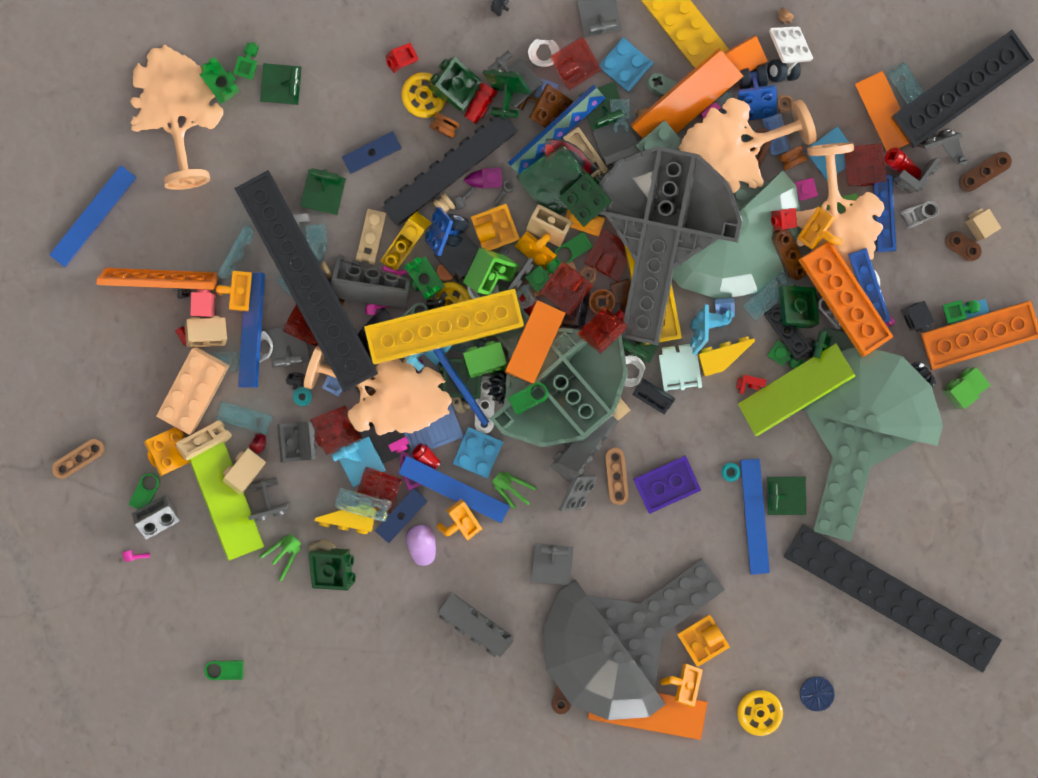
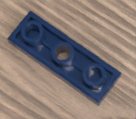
(360, 157)
(409, 506)

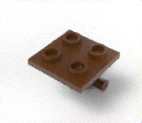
(547, 106)

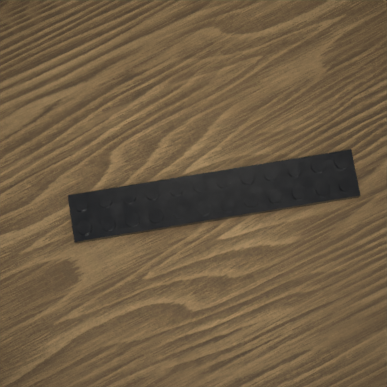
(306, 281)
(892, 598)

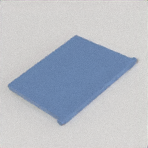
(438, 433)

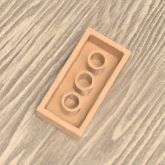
(193, 390)

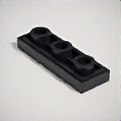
(794, 341)

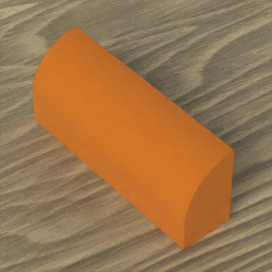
(747, 54)
(881, 106)
(535, 342)

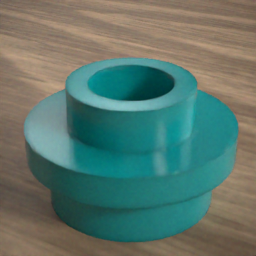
(307, 392)
(735, 476)

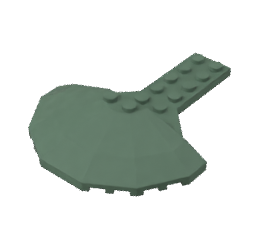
(731, 267)
(580, 387)
(866, 423)

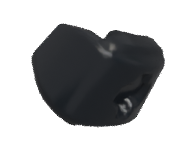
(498, 6)
(182, 293)
(435, 303)
(295, 379)

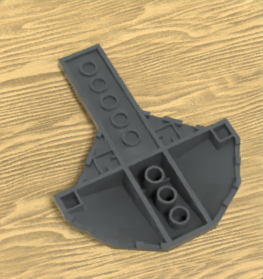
(665, 213)
(609, 649)

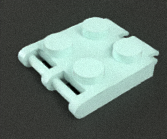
(679, 367)

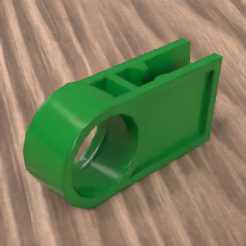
(577, 246)
(523, 399)
(142, 495)
(229, 670)

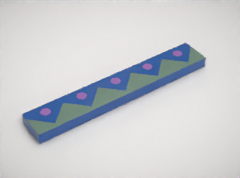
(557, 129)

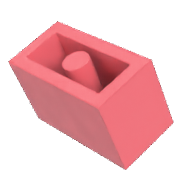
(203, 303)

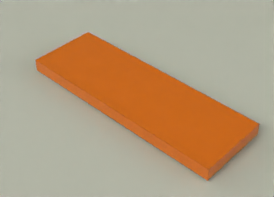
(690, 95)
(158, 278)
(846, 298)
(980, 335)
(670, 719)

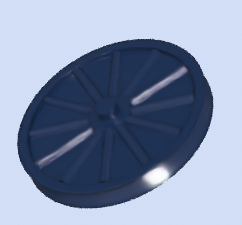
(817, 694)

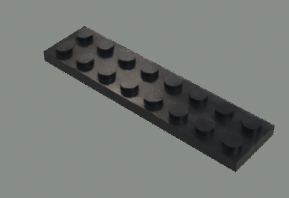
(962, 88)

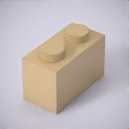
(549, 222)
(982, 224)
(205, 332)
(244, 471)

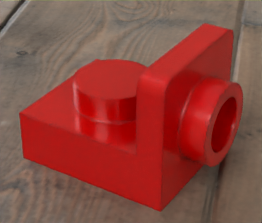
(401, 57)
(784, 219)
(753, 382)

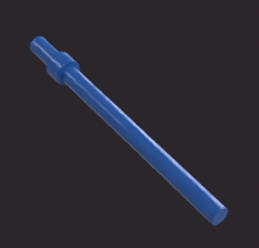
(461, 386)

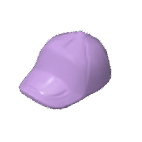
(421, 544)

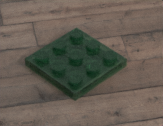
(552, 178)

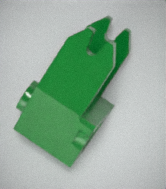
(212, 74)
(419, 267)

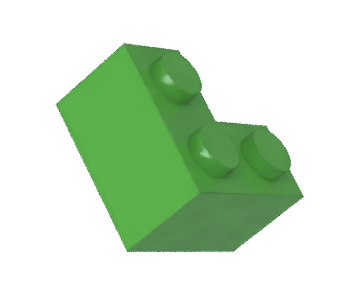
(487, 270)
(485, 359)
(967, 388)

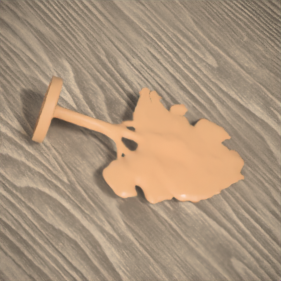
(171, 91)
(721, 144)
(856, 224)
(401, 399)

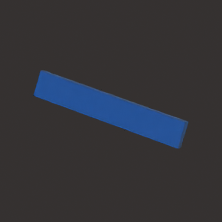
(92, 216)
(252, 335)
(453, 489)
(754, 516)

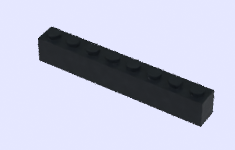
(450, 169)

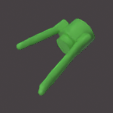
(502, 482)
(290, 544)

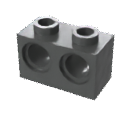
(155, 517)

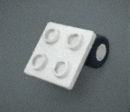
(792, 50)

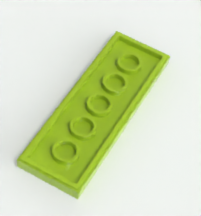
(796, 390)
(226, 507)

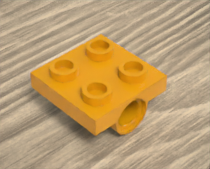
(495, 228)
(163, 451)
(703, 640)

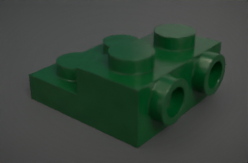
(454, 83)
(799, 306)
(472, 384)
(331, 569)

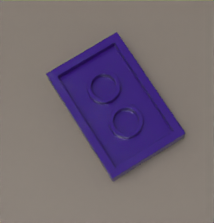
(667, 484)

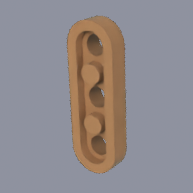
(71, 463)
(616, 485)

